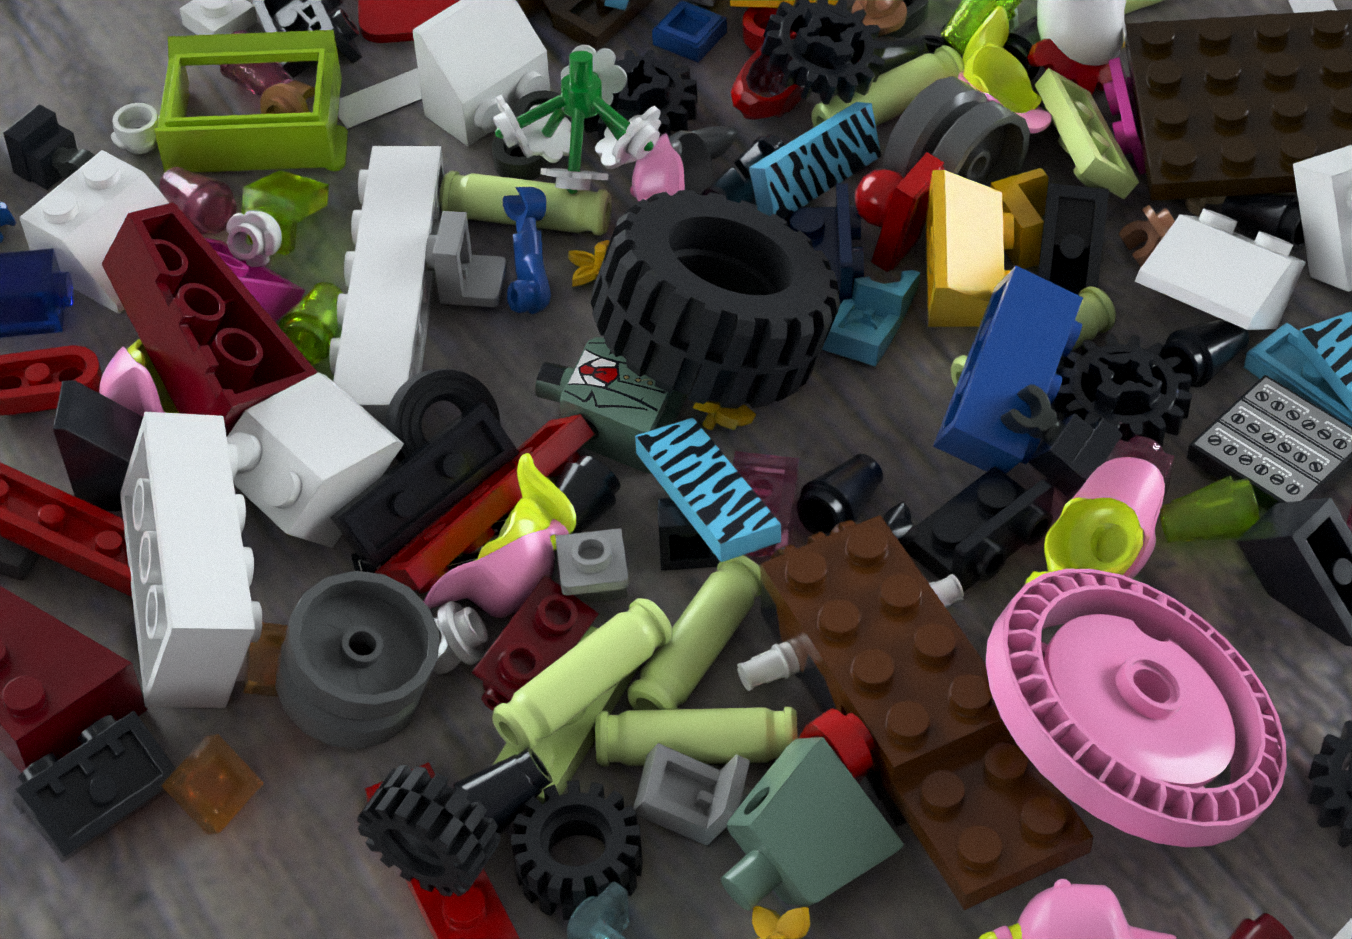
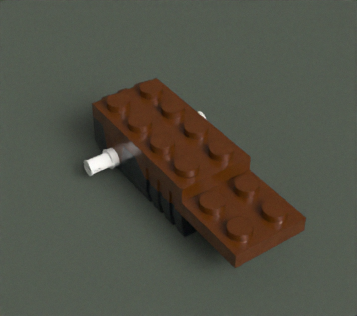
(883, 646)

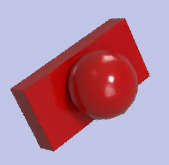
(897, 206)

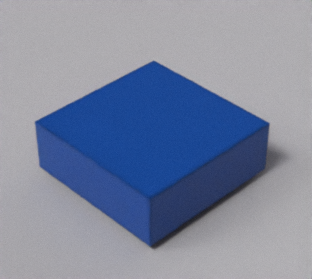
(689, 31)

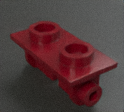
(532, 641)

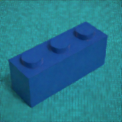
(1016, 345)

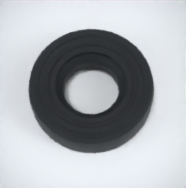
(423, 390)

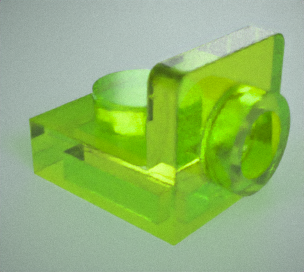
(287, 200)

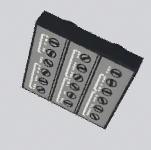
(1276, 442)

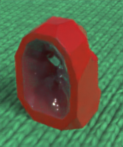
(759, 92)

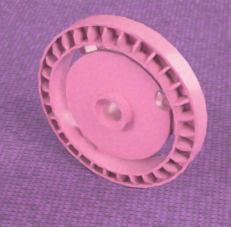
(1135, 708)

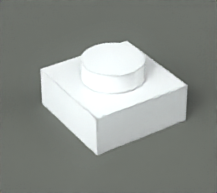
(218, 16)

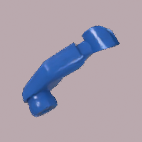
(531, 289)

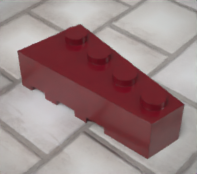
(197, 318)
(55, 683)

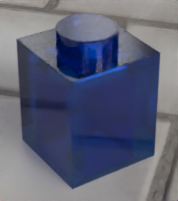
(33, 293)

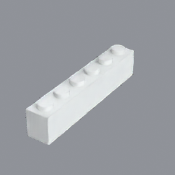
(387, 276)

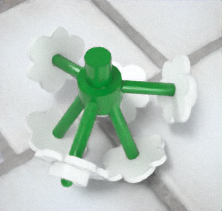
(585, 92)

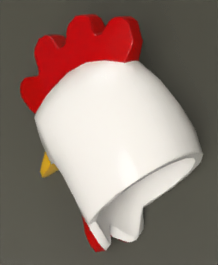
(1079, 39)

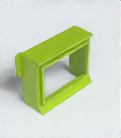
(252, 139)

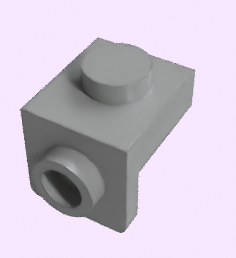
(459, 274)
(593, 565)
(689, 793)

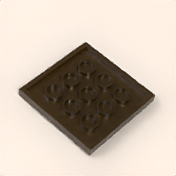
(1239, 99)

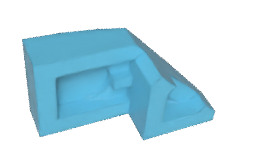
(871, 317)

